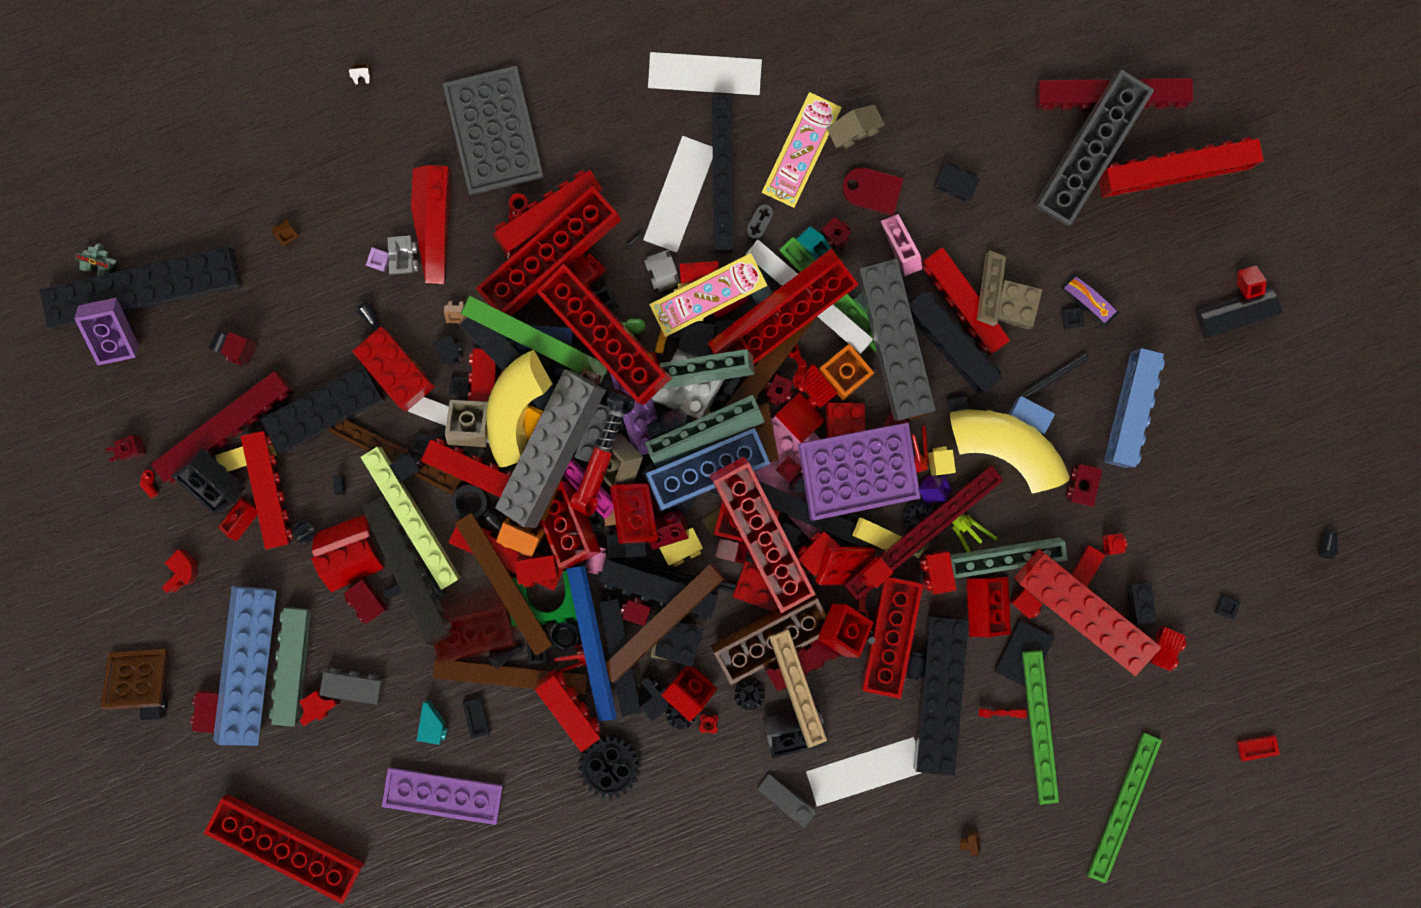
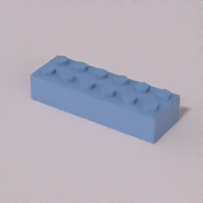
(1134, 408)
(690, 475)

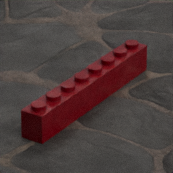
(1086, 93)
(225, 424)

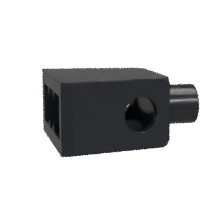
(695, 338)

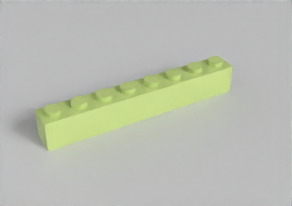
(411, 518)

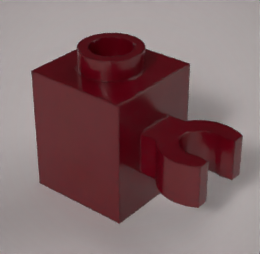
(127, 448)

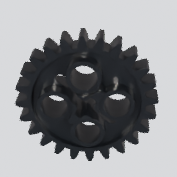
(624, 758)

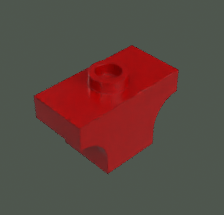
(316, 707)

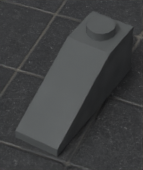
(787, 800)

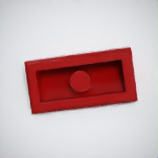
(238, 519)

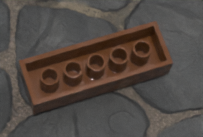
(751, 647)

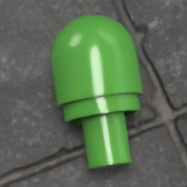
(635, 326)

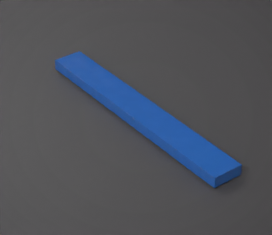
(591, 643)

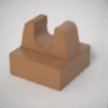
(452, 312)

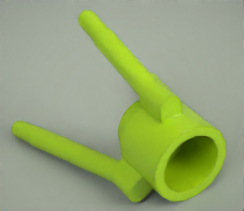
(963, 523)

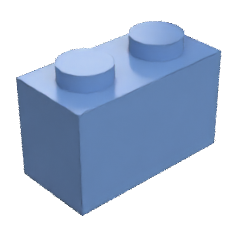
(1032, 414)

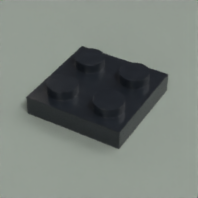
(680, 644)

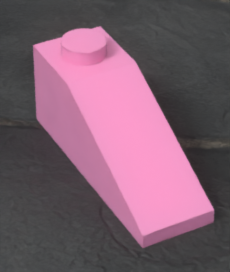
(902, 245)

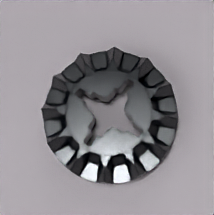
(910, 511)
(749, 685)
(676, 722)

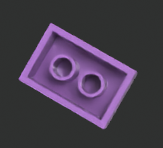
(106, 331)

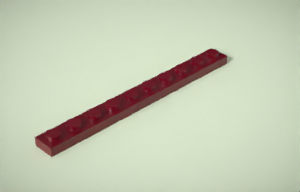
(931, 526)

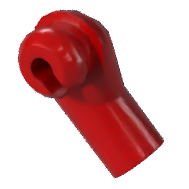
(146, 483)

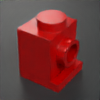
(1114, 543)

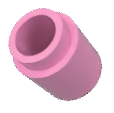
(596, 562)

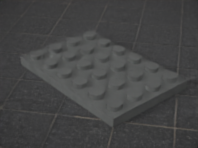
(493, 130)

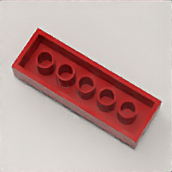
(893, 634)

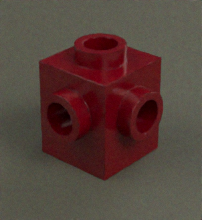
(836, 226)
(782, 383)

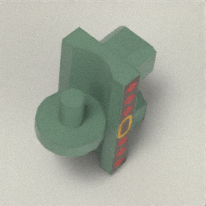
(98, 257)

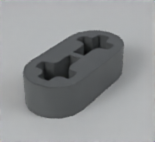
(763, 224)

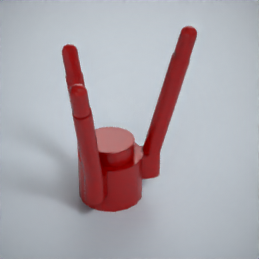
(920, 461)
(580, 656)

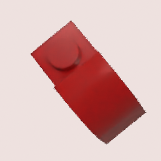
(184, 568)

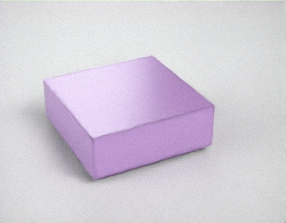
(378, 259)

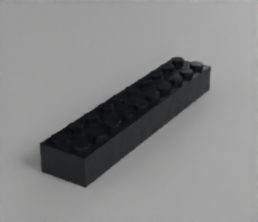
(145, 285)

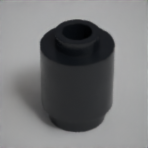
(915, 665)

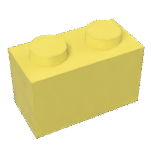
(941, 461)
(677, 551)

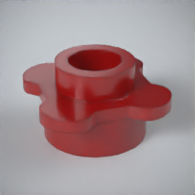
(712, 727)

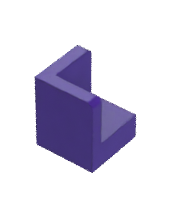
(935, 488)

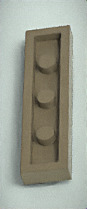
(991, 288)

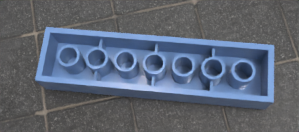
(244, 666)

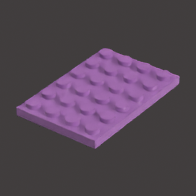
(859, 471)

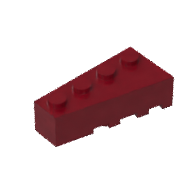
(810, 657)

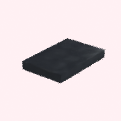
(1022, 639)

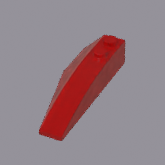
(431, 218)

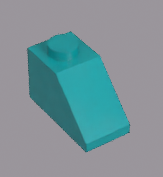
(813, 243)
(431, 725)

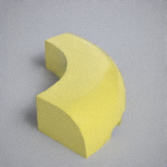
(508, 406)
(1014, 442)

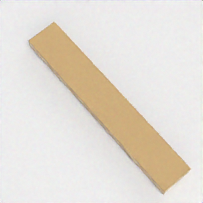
(798, 688)

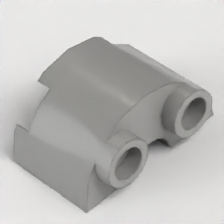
(402, 255)
(663, 271)

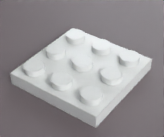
(693, 398)

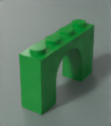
(565, 611)

